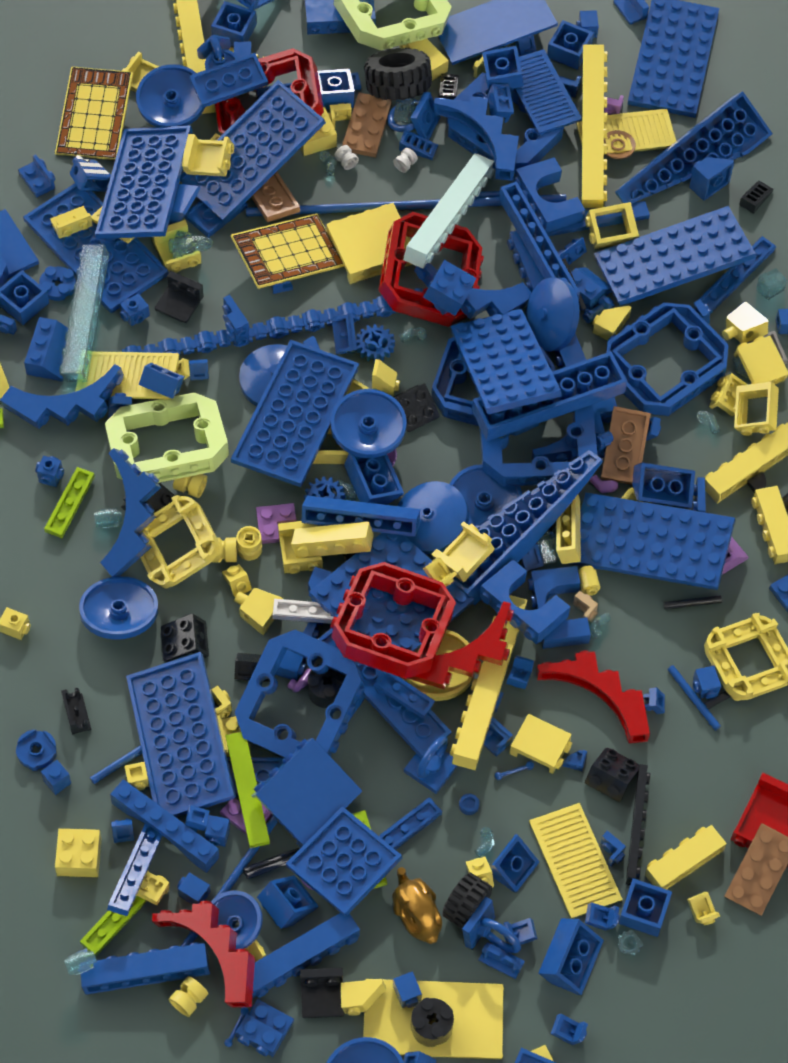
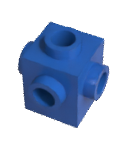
(134, 310)
(49, 471)

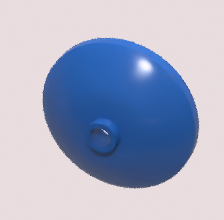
(241, 908)

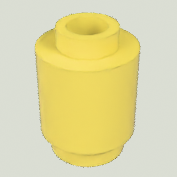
(589, 580)

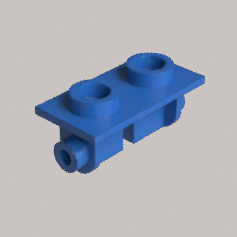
(573, 250)
(501, 960)

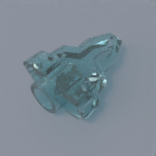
(188, 243)

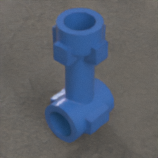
(604, 303)
(602, 440)

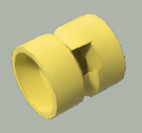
(193, 484)
(249, 543)
(228, 550)
(187, 997)

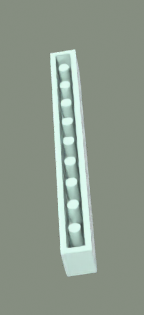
(449, 211)

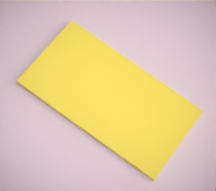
(476, 1024)

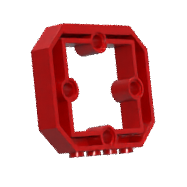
(305, 87)
(411, 301)
(378, 650)

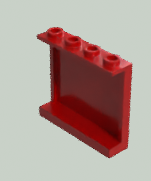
(766, 806)

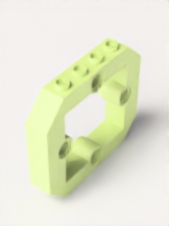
(358, 19)
(173, 464)

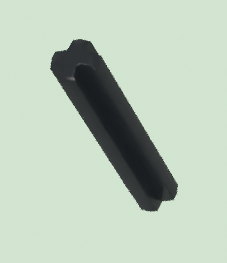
(268, 864)

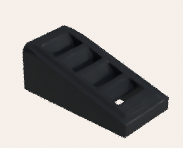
(453, 92)
(753, 206)

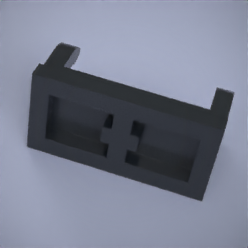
(76, 711)

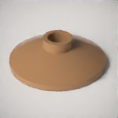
(623, 155)

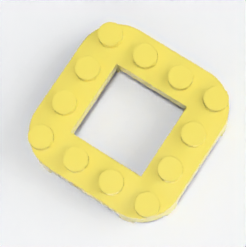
(206, 542)
(733, 682)

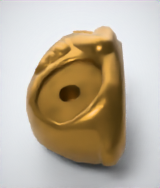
(417, 908)

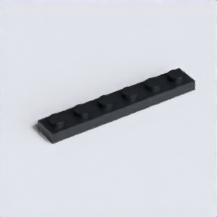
(639, 816)

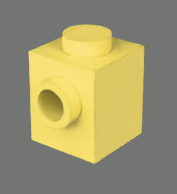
(14, 623)

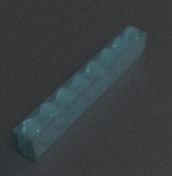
(84, 313)

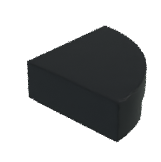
(757, 482)

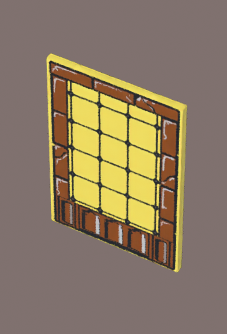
(94, 113)
(287, 250)

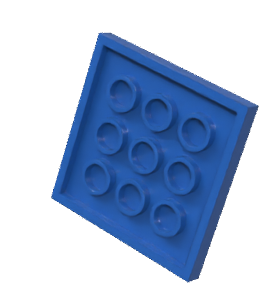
(344, 861)

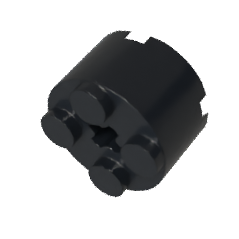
(324, 687)
(440, 1030)

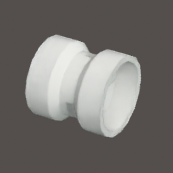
(346, 157)
(407, 158)

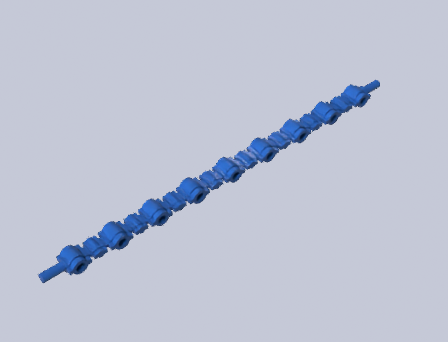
(275, 327)

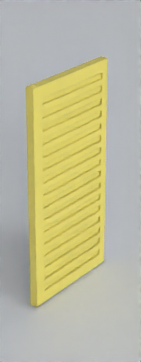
(648, 128)
(132, 366)
(575, 860)

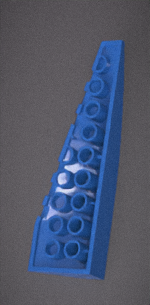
(724, 134)
(528, 519)

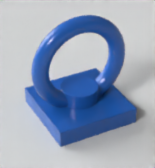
(422, 118)
(434, 767)
(480, 926)

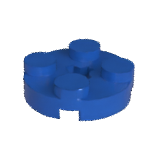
(60, 274)
(36, 760)

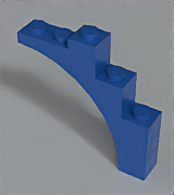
(487, 127)
(480, 300)
(65, 408)
(561, 451)
(138, 515)

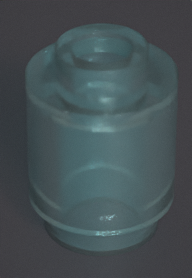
(108, 517)
(80, 962)

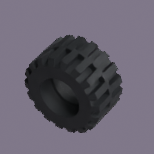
(465, 899)

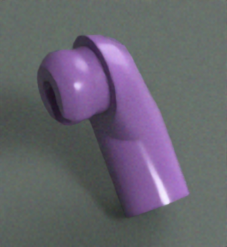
(604, 486)
(303, 681)

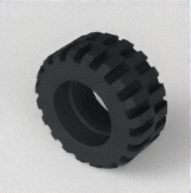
(398, 74)

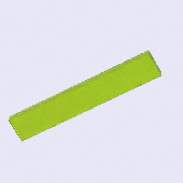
(245, 783)

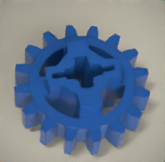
(373, 345)
(325, 488)

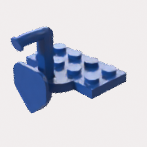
(225, 76)

